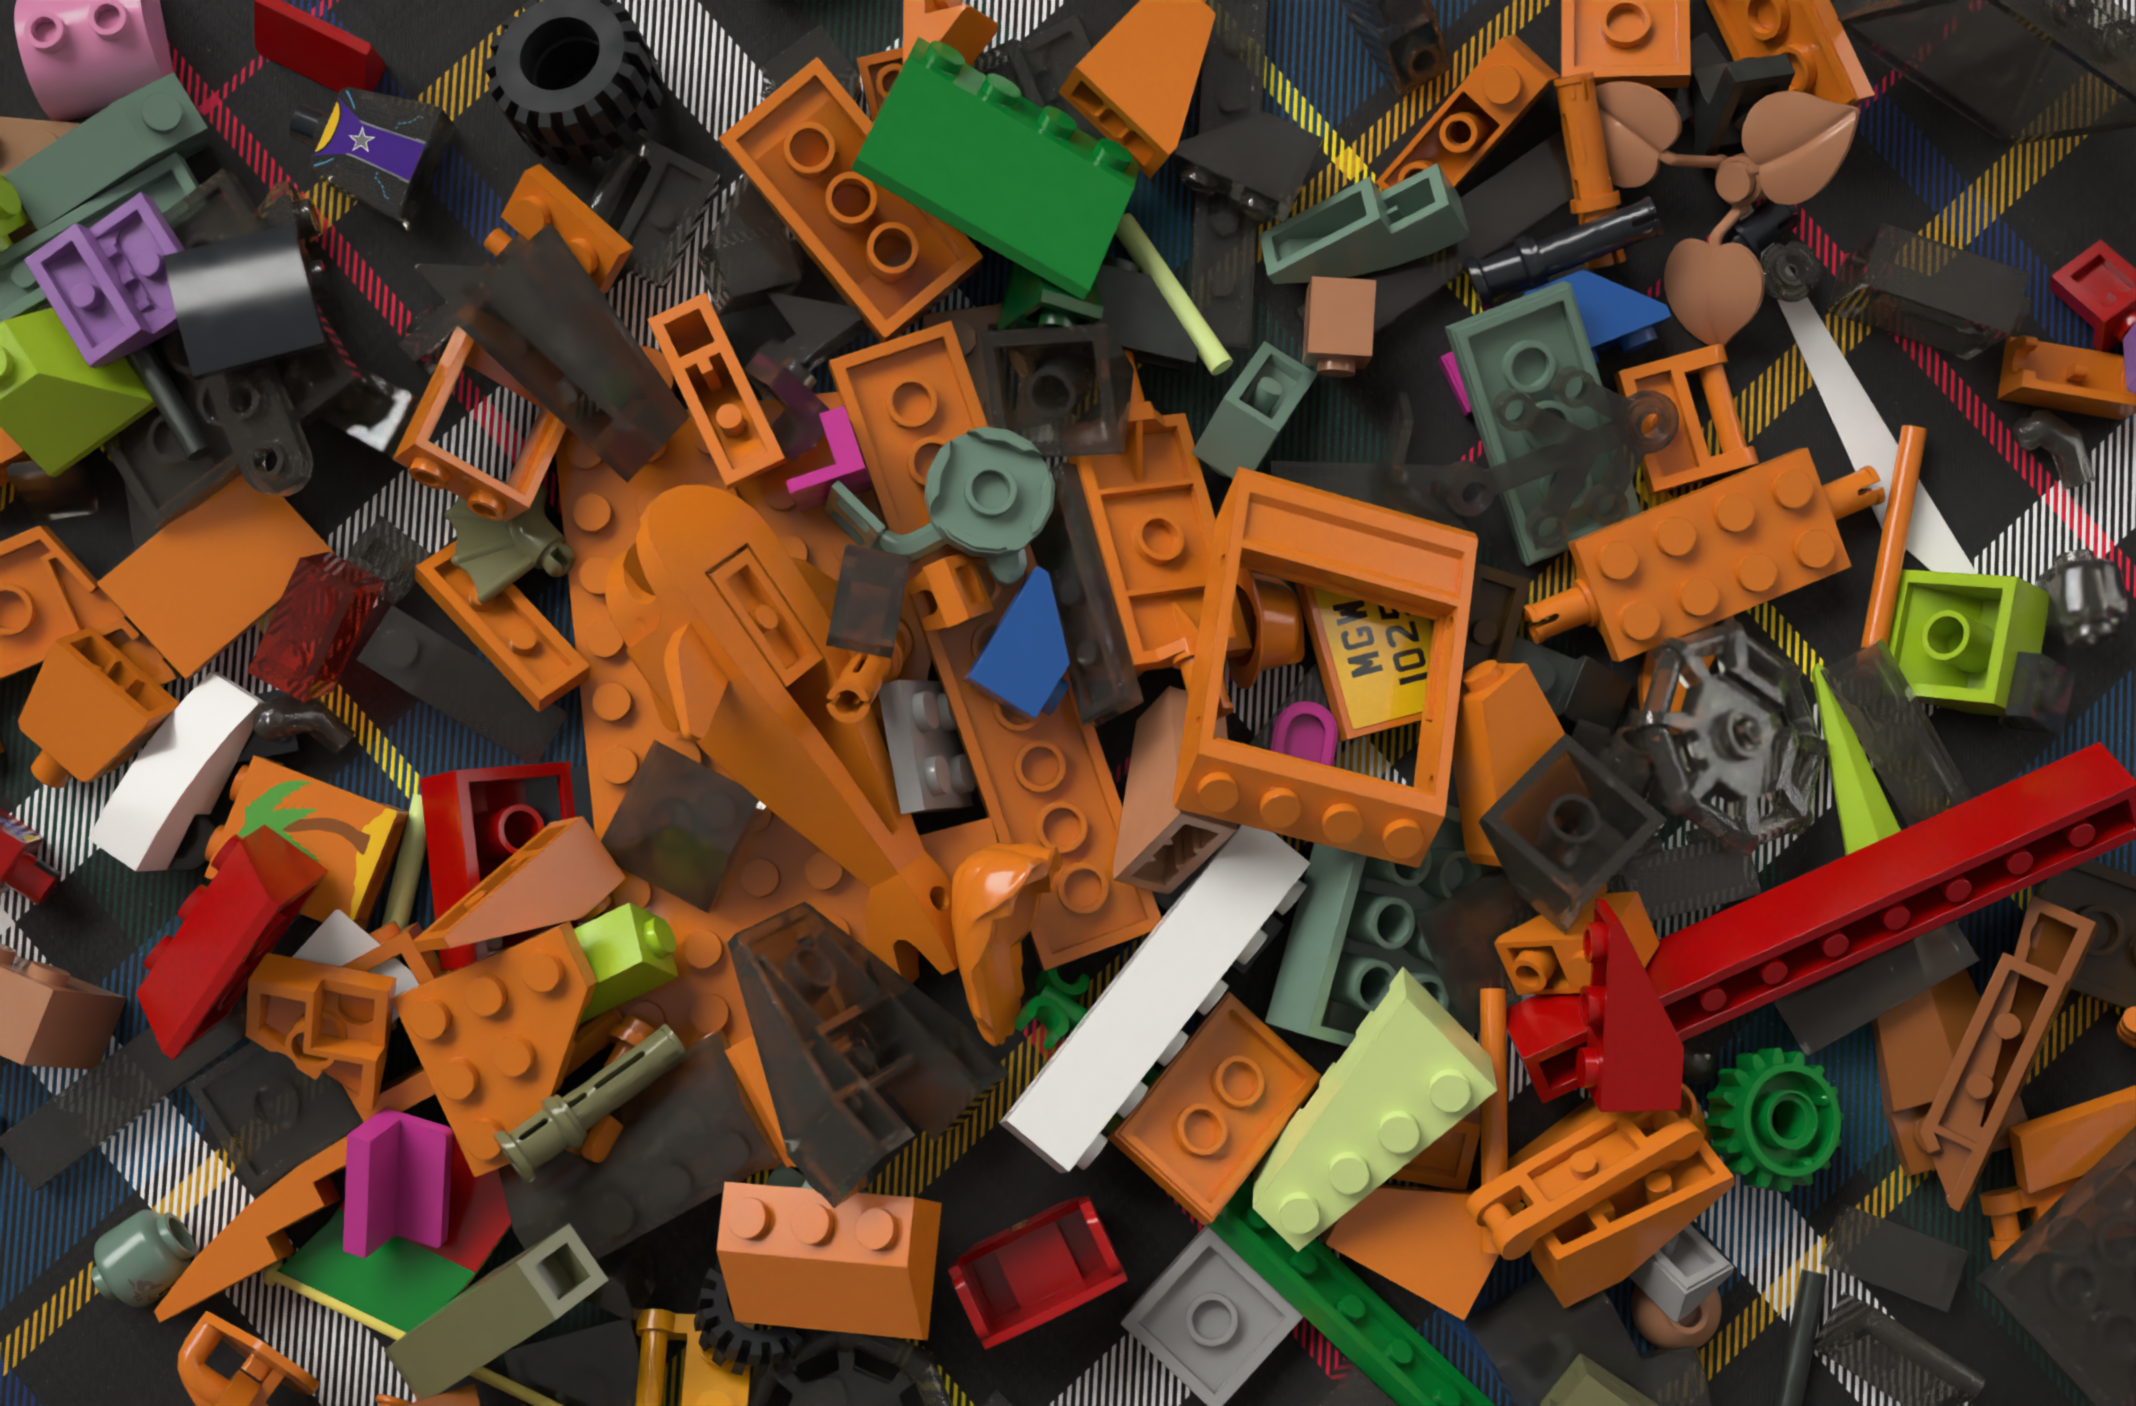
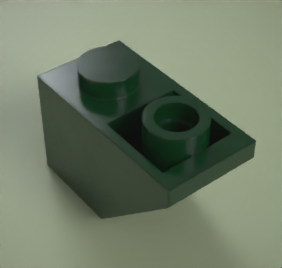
(1037, 303)

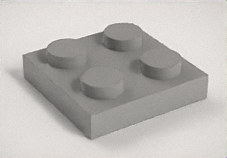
(925, 748)
(1210, 1318)

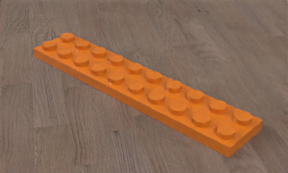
(1034, 777)

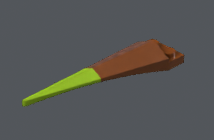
(1923, 1034)

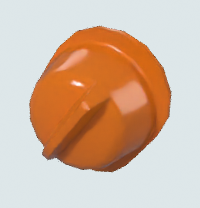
(1273, 625)

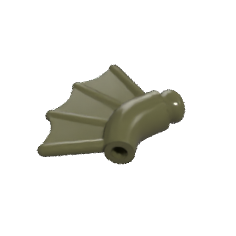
(502, 551)

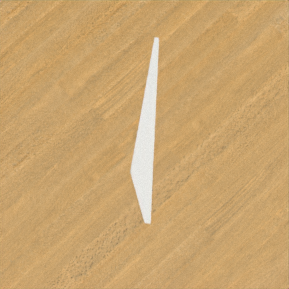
(1867, 436)

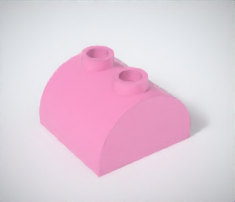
(89, 51)

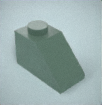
(1254, 412)

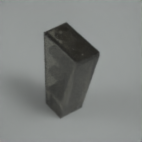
(570, 350)

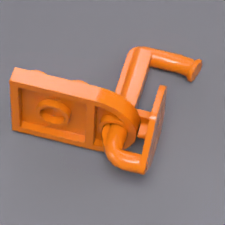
(262, 1363)

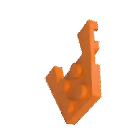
(54, 595)

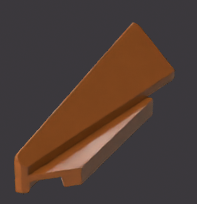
(2003, 1045)

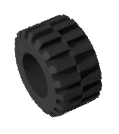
(600, 109)

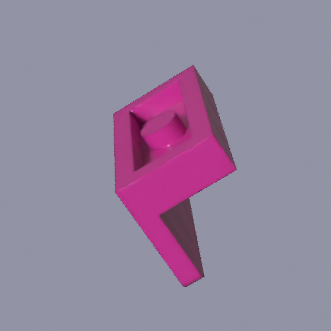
(813, 488)
(397, 1182)

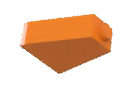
(1144, 77)
(1498, 737)
(1419, 1242)

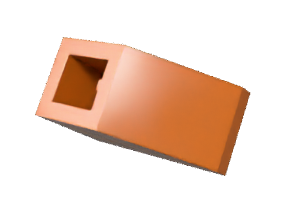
(1548, 962)

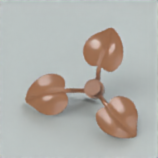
(1789, 156)

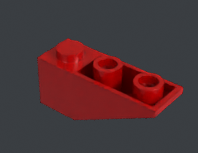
(1631, 1045)

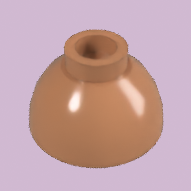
(1666, 1334)

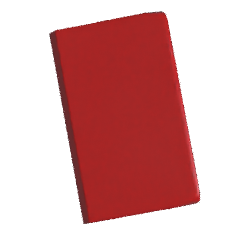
(315, 47)

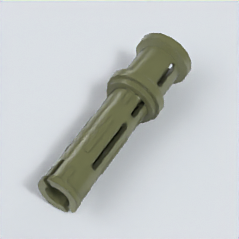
(565, 1119)

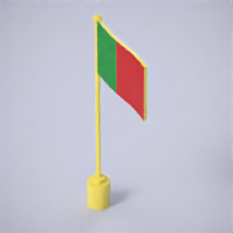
(406, 1278)

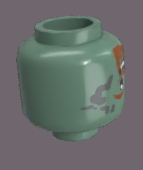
(142, 1258)

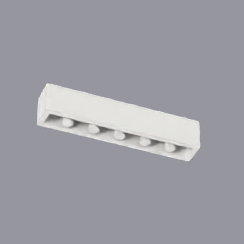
(1154, 996)

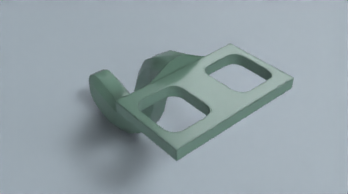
(868, 530)

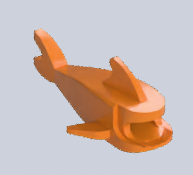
(744, 670)

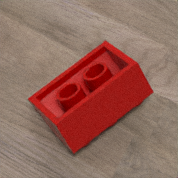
(473, 827)
(225, 936)

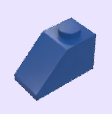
(1025, 653)

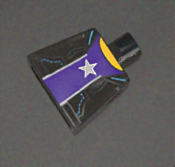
(376, 150)

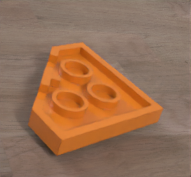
(499, 1036)

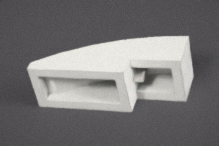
(177, 775)

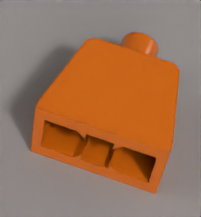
(90, 710)

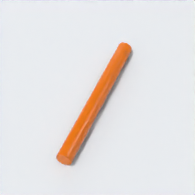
(1894, 534)
(1494, 1109)

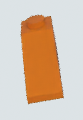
(716, 390)
(547, 882)
(1629, 1226)

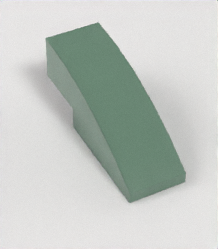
(1366, 229)

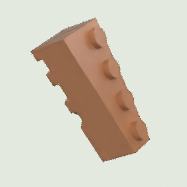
(53, 1016)

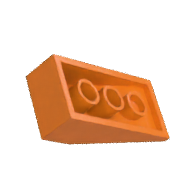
(863, 238)

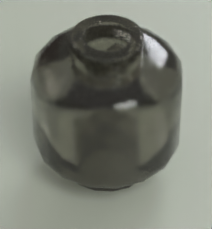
(2084, 599)

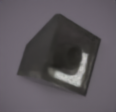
(682, 826)

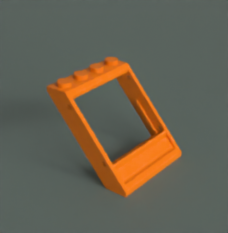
(1360, 555)

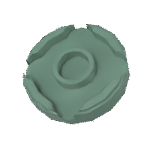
(989, 492)

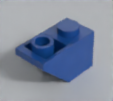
(1614, 313)

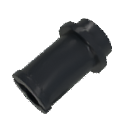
(1763, 226)

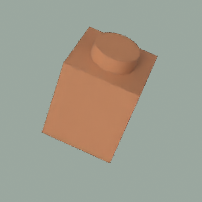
(1339, 325)

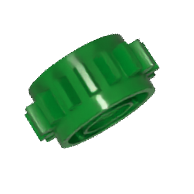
(1805, 1124)

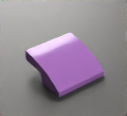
(111, 280)

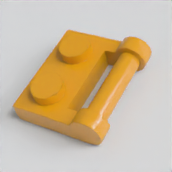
(703, 1379)

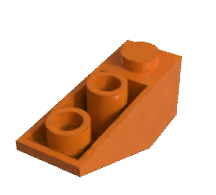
(1476, 114)

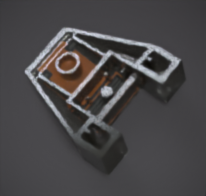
(842, 1036)

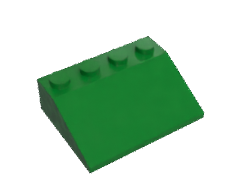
(999, 166)

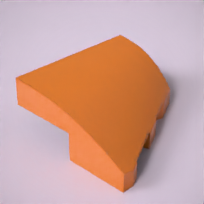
(324, 1020)

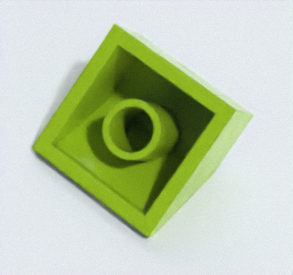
(1963, 635)

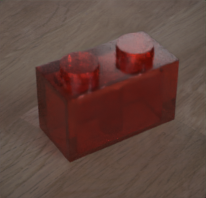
(315, 626)

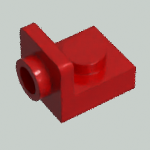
(2101, 291)

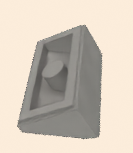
(1682, 1273)

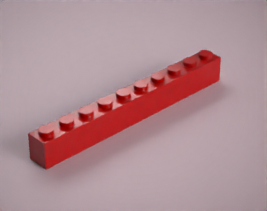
(1857, 906)

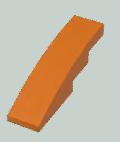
(258, 1233)

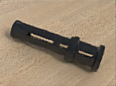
(1532, 262)

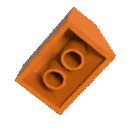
(827, 1267)

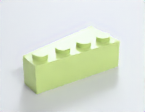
(1374, 1111)

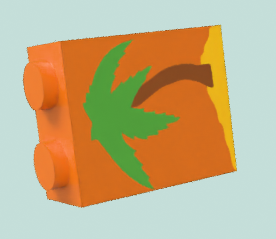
(330, 825)

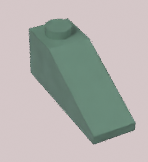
(109, 150)

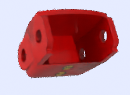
(1036, 1270)

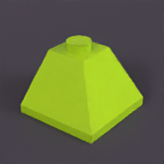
(56, 401)

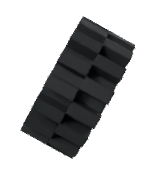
(737, 1341)

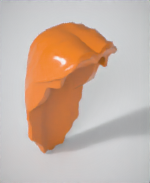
(991, 913)

